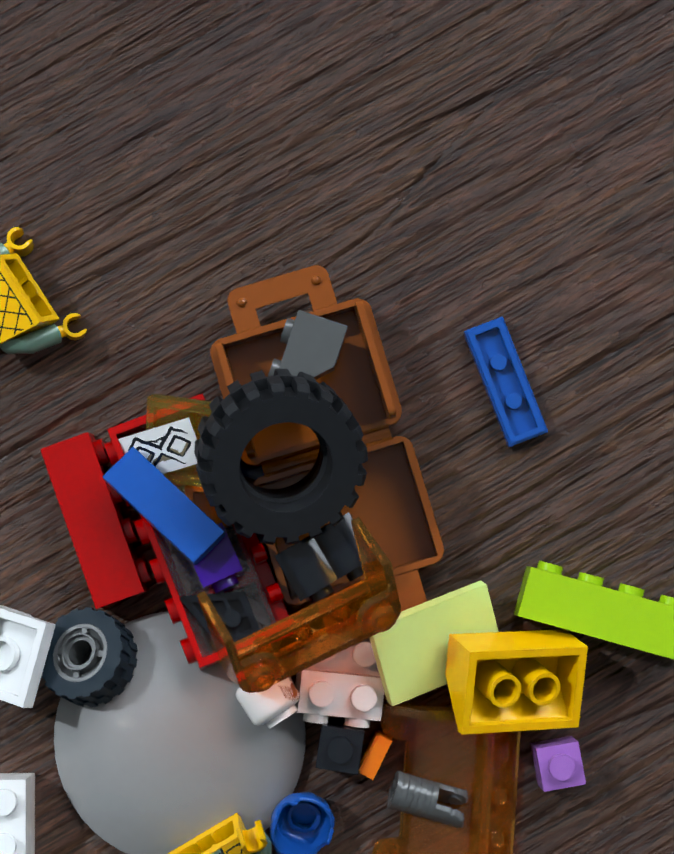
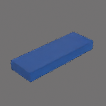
(505, 381)
(164, 506)

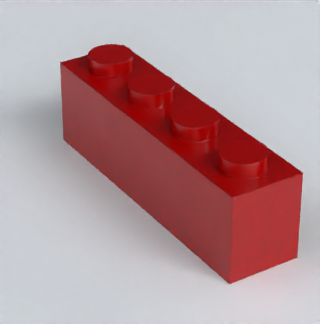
(95, 520)

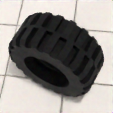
(311, 500)

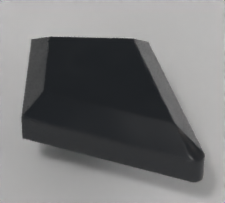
(233, 610)

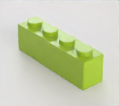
(597, 611)

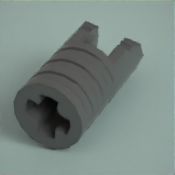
(420, 797)

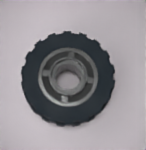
(108, 666)

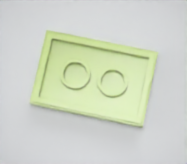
(415, 648)

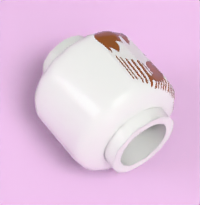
(270, 705)

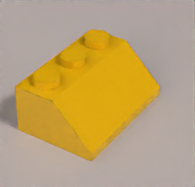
(515, 680)

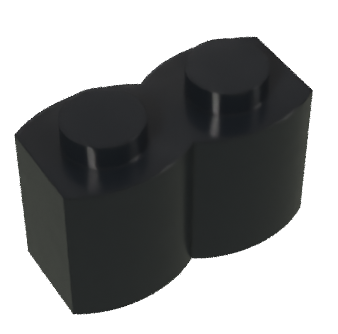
(322, 560)

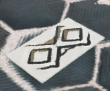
(166, 446)

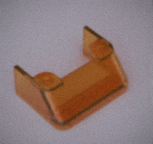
(314, 631)

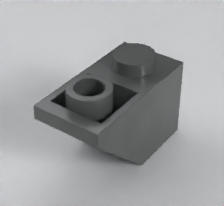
(311, 345)

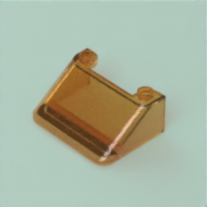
(473, 762)

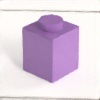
(558, 763)

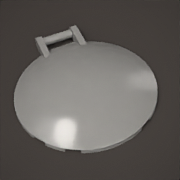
(172, 751)

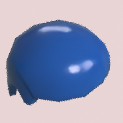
(301, 824)

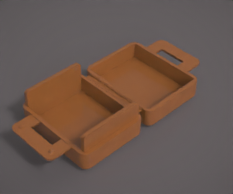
(394, 494)

